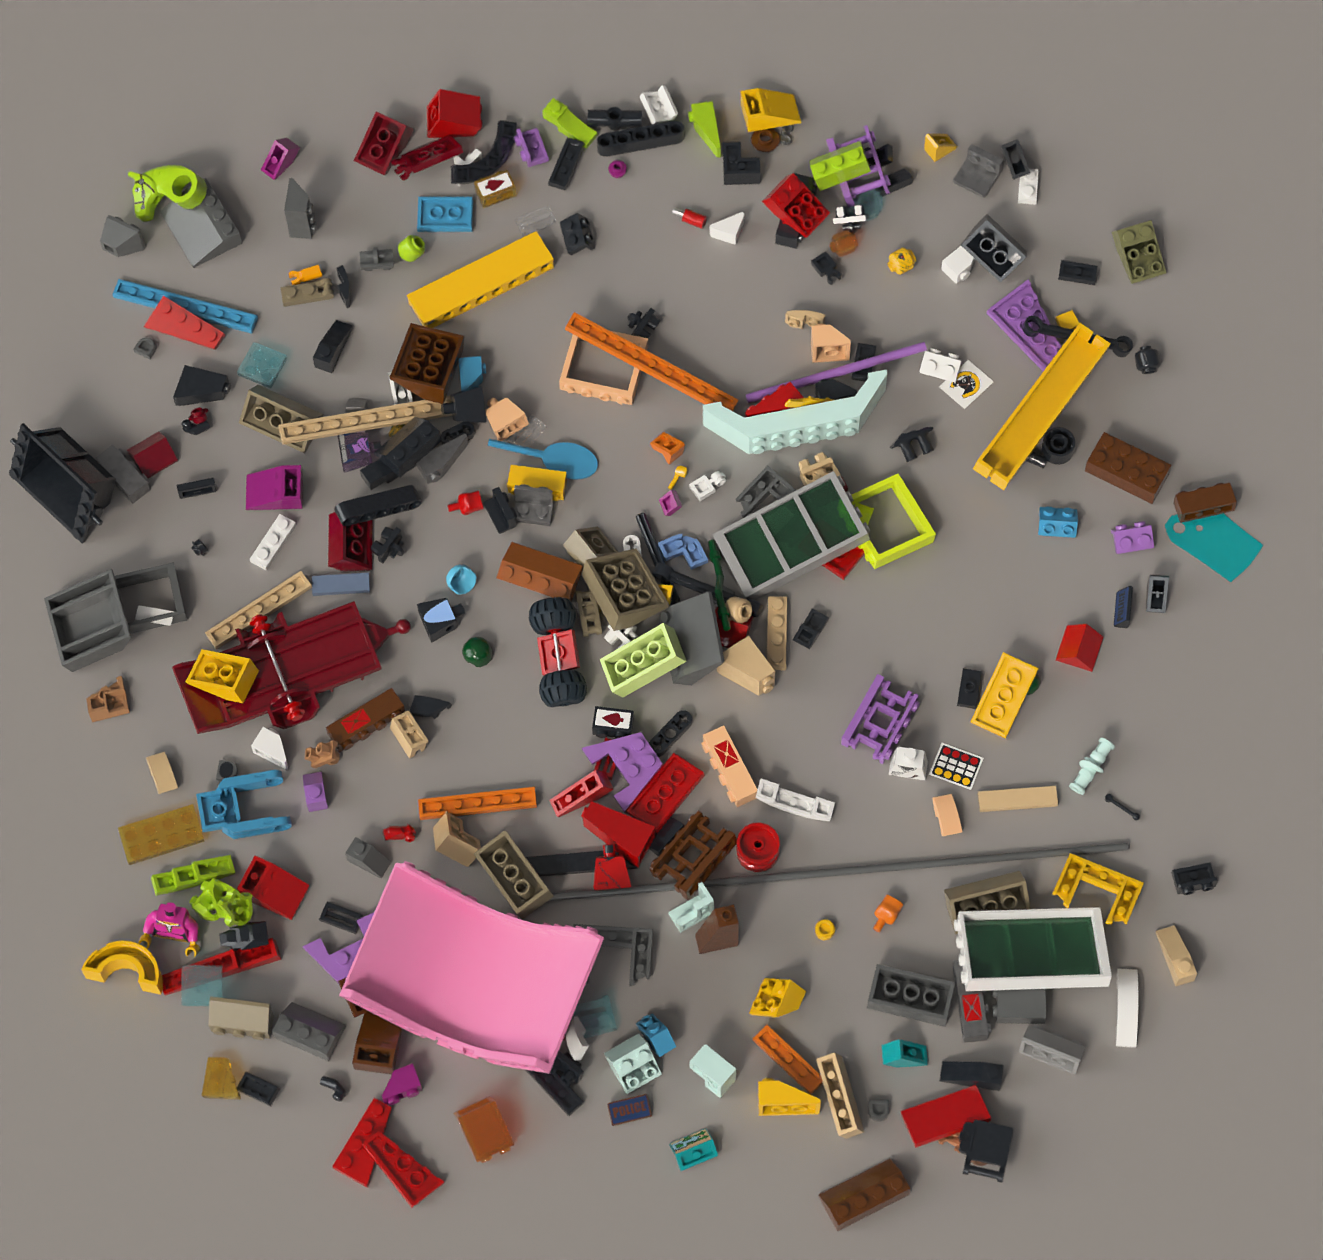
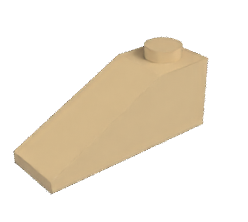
(1176, 956)

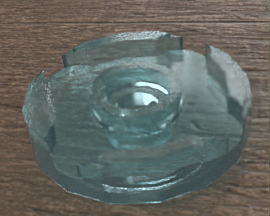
(873, 206)

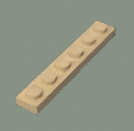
(264, 605)

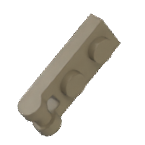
(307, 292)

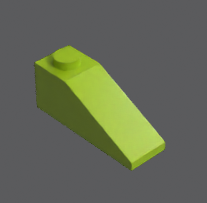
(705, 125)

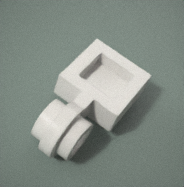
(703, 487)

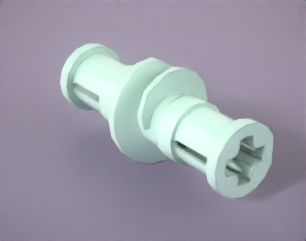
(1091, 766)

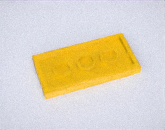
(1004, 695)

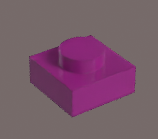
(670, 503)

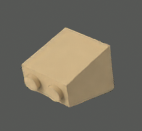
(748, 667)

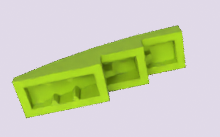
(192, 875)

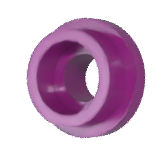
(617, 173)

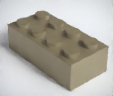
(513, 875)

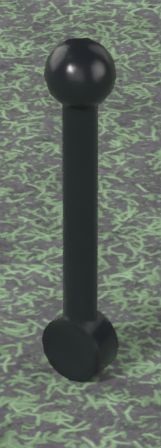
(1109, 798)

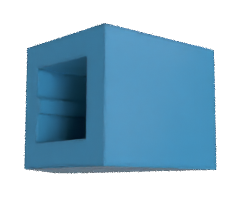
(656, 1034)

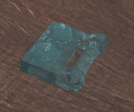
(599, 1022)

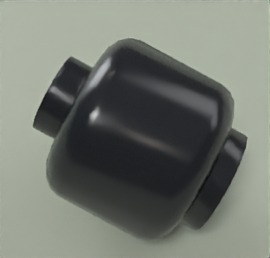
(1147, 360)

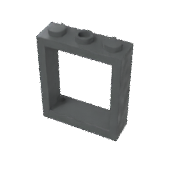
(151, 574)

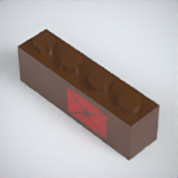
(365, 720)

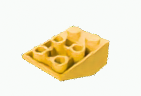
(768, 109)

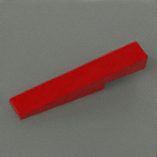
(231, 962)

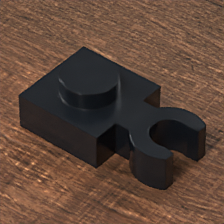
(825, 266)

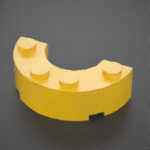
(125, 955)

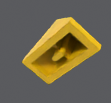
(938, 145)

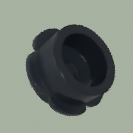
(199, 547)

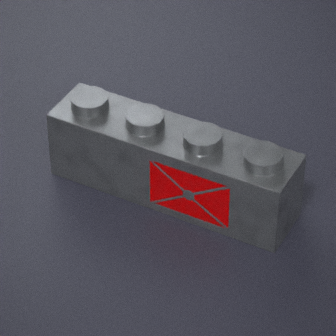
(971, 1009)

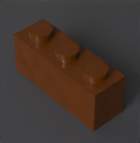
(1205, 502)

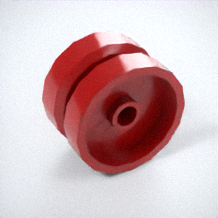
(758, 847)

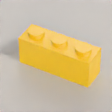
(537, 478)

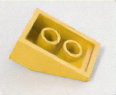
(223, 675)
(783, 1099)

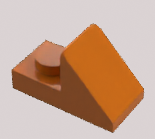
(668, 446)

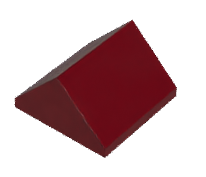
(152, 454)

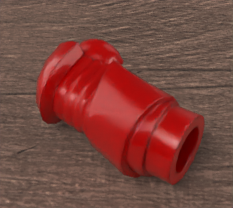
(400, 832)

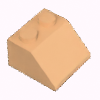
(829, 344)

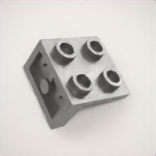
(979, 171)
(533, 505)

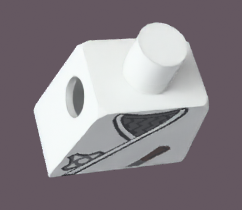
(908, 763)

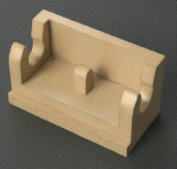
(408, 733)

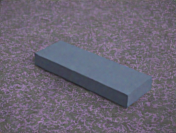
(340, 584)

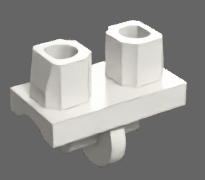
(613, 636)

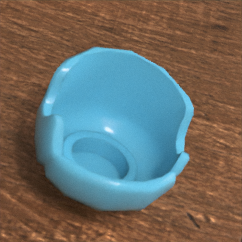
(461, 579)

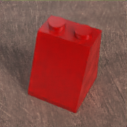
(453, 115)

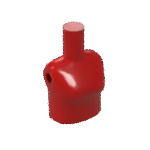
(467, 503)

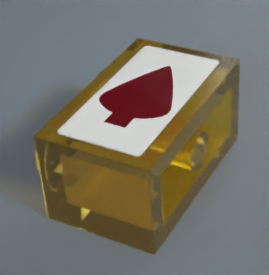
(495, 188)

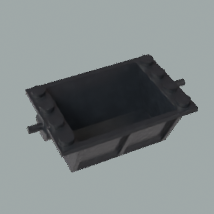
(62, 478)

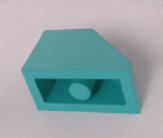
(904, 1054)

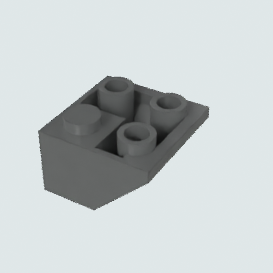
(121, 237)

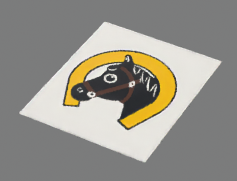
(968, 385)

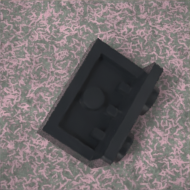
(577, 233)
(500, 512)
(1194, 878)

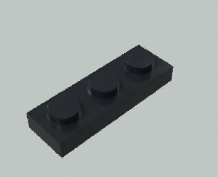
(566, 164)

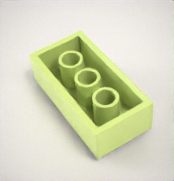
(643, 660)

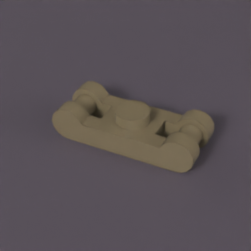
(588, 613)

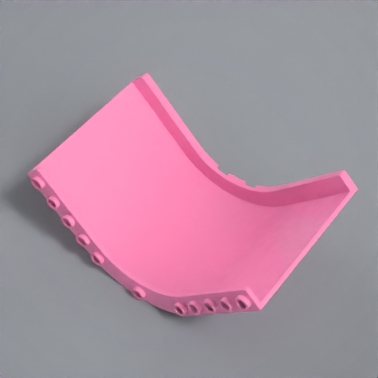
(470, 972)

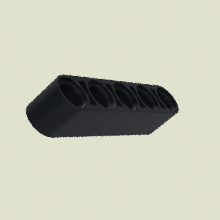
(633, 144)
(378, 505)

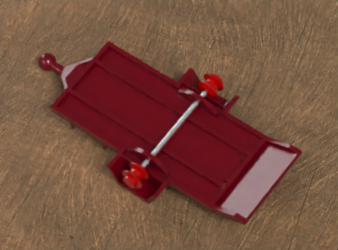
(292, 667)

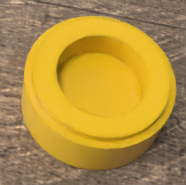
(824, 929)

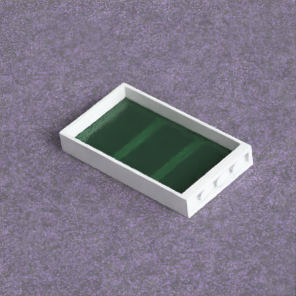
(1032, 949)

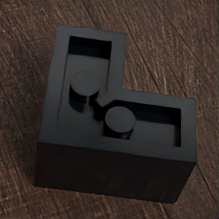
(737, 169)

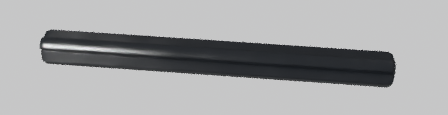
(654, 550)

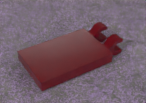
(427, 156)

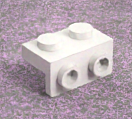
(659, 105)
(940, 365)

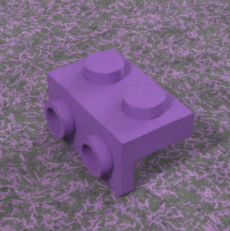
(532, 147)
(1133, 537)

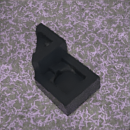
(428, 706)

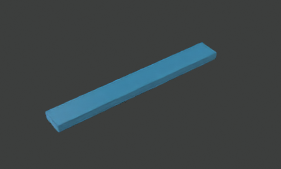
(204, 310)

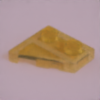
(219, 1080)

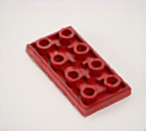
(944, 1115)

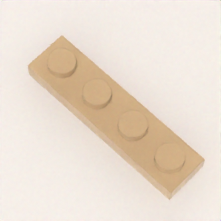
(777, 632)

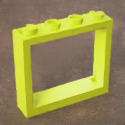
(925, 530)

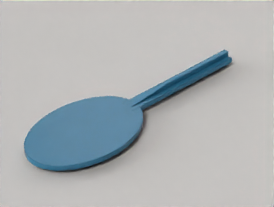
(563, 456)

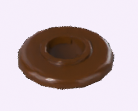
(765, 146)

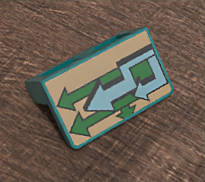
(693, 1149)

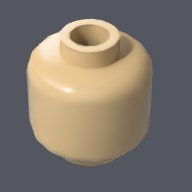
(739, 609)

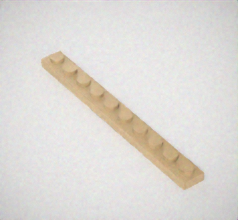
(359, 421)

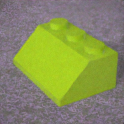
(839, 166)

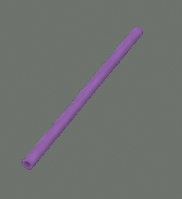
(842, 370)

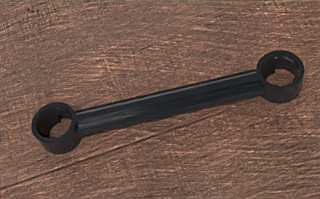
(1064, 333)
(666, 573)

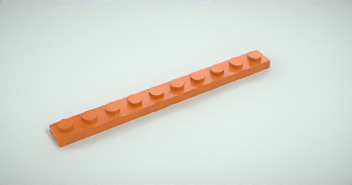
(648, 362)

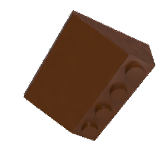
(428, 362)

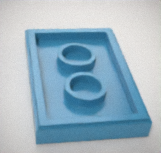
(445, 214)

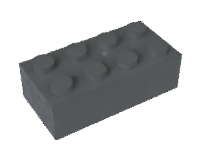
(910, 995)

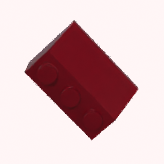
(349, 545)

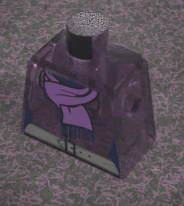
(356, 450)

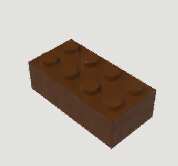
(1128, 468)

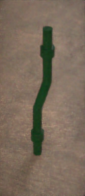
(723, 612)

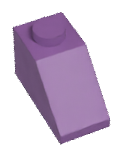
(315, 791)

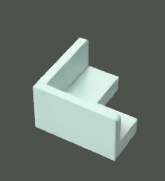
(693, 910)
(714, 1069)

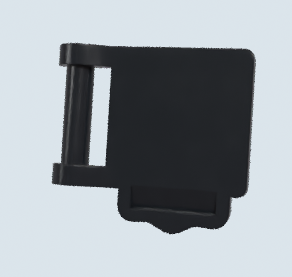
(986, 1144)

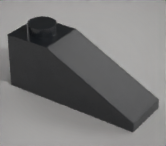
(332, 346)
(981, 1074)

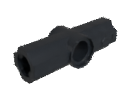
(603, 118)

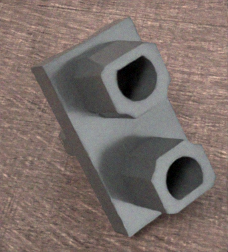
(376, 259)

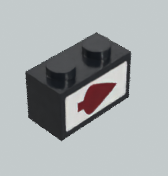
(612, 722)

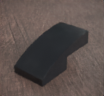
(344, 288)
(810, 629)

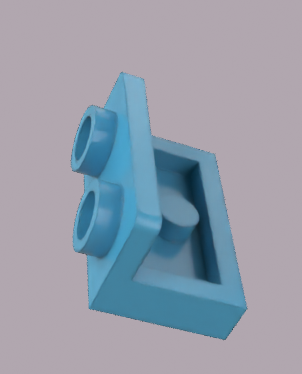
(1058, 522)

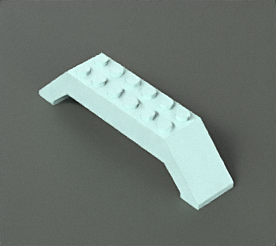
(797, 424)

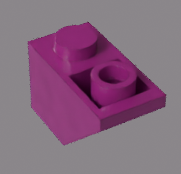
(401, 1084)

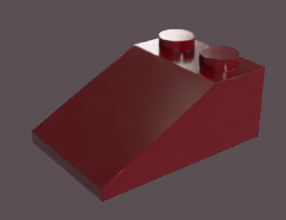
(382, 143)

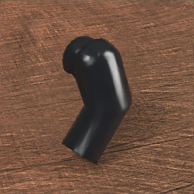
(194, 429)
(335, 1086)

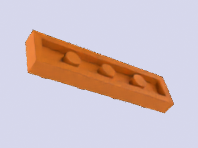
(788, 1059)

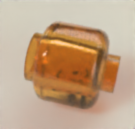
(843, 243)

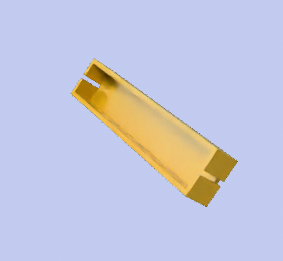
(1041, 406)

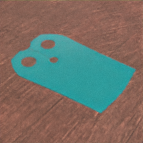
(1219, 545)

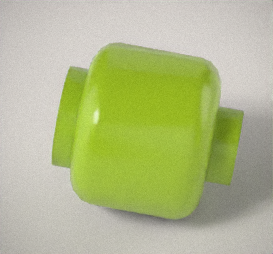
(411, 248)

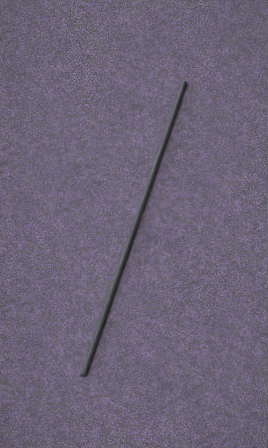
(849, 870)

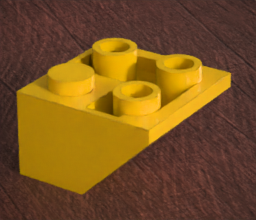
(777, 998)

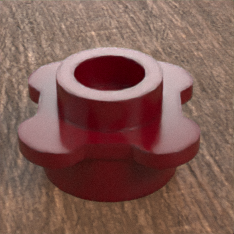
(198, 415)

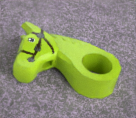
(167, 182)

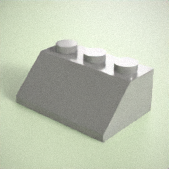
(1052, 1049)

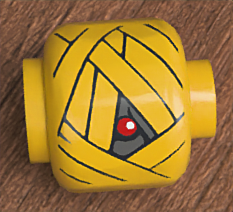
(901, 261)

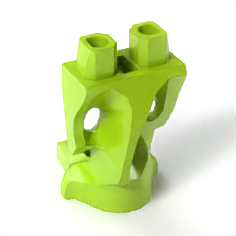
(234, 907)

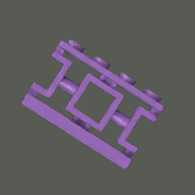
(867, 712)

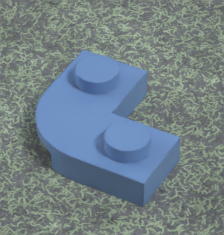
(683, 545)

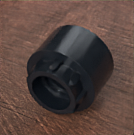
(1061, 437)

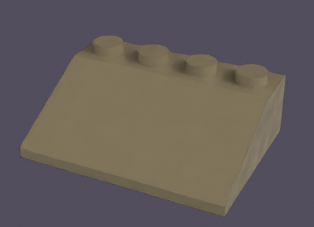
(624, 588)

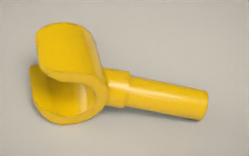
(680, 471)

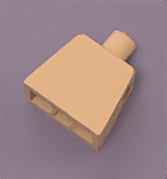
(505, 418)

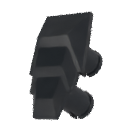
(904, 439)
(245, 936)

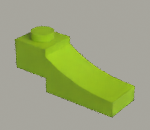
(568, 123)

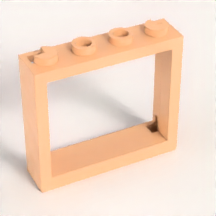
(599, 391)

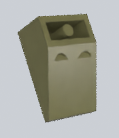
(1139, 251)

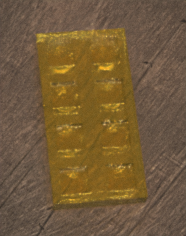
(161, 834)

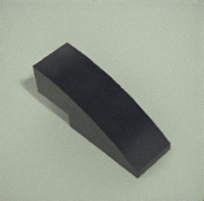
(378, 473)

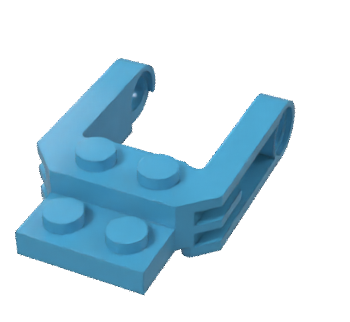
(221, 811)

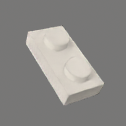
(1028, 188)

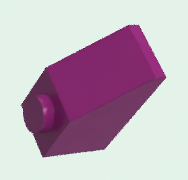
(280, 157)

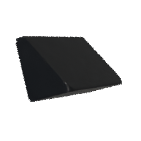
(897, 180)
(665, 835)

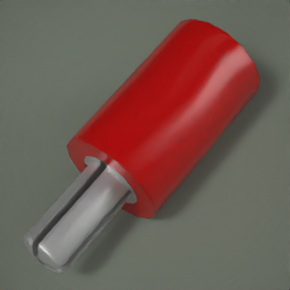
(691, 217)

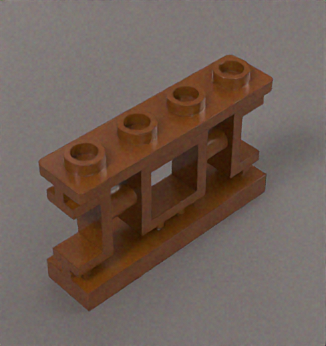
(704, 864)

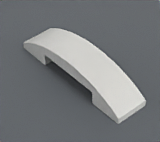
(793, 802)
(1127, 1008)

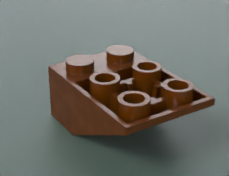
(376, 1045)

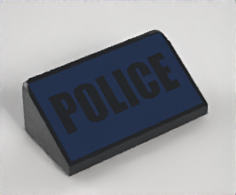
(1123, 607)

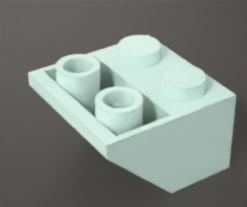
(633, 1063)

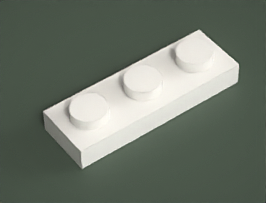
(273, 542)

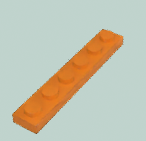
(477, 803)

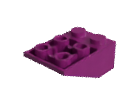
(275, 488)

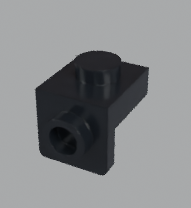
(884, 154)

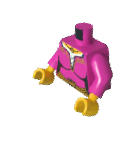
(172, 924)

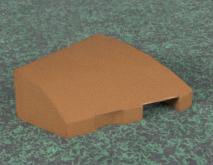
(108, 702)

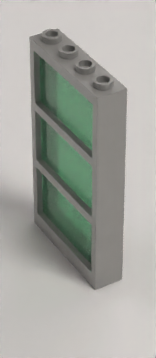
(792, 536)

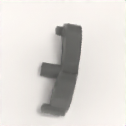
(785, 140)

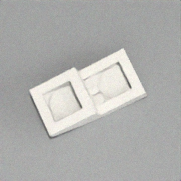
(575, 1040)

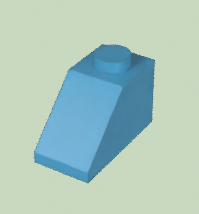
(471, 372)

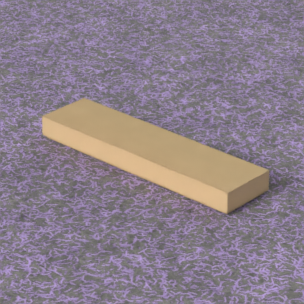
(1017, 799)

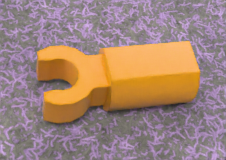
(305, 274)

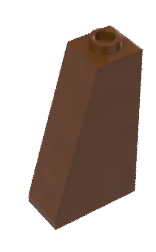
(718, 930)

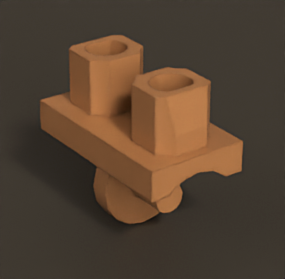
(322, 754)

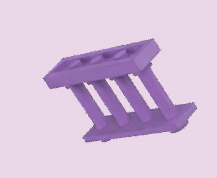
(850, 193)

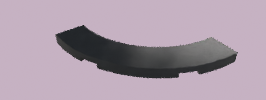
(491, 161)

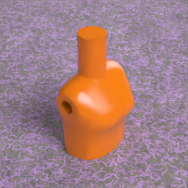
(887, 912)

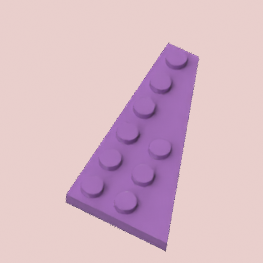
(1011, 314)

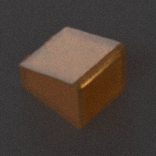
(484, 1129)

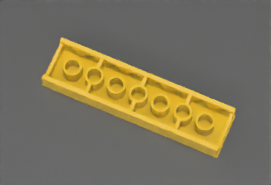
(481, 279)

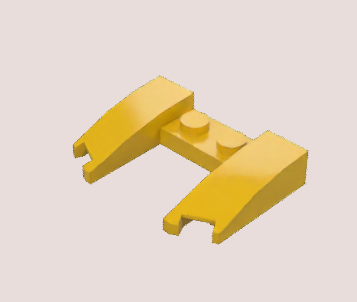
(1100, 876)

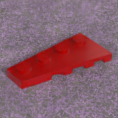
(403, 1171)

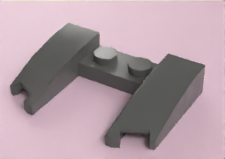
(761, 487)
(636, 939)

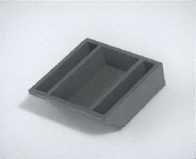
(88, 621)

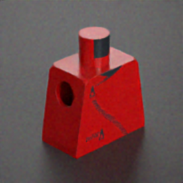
(610, 870)

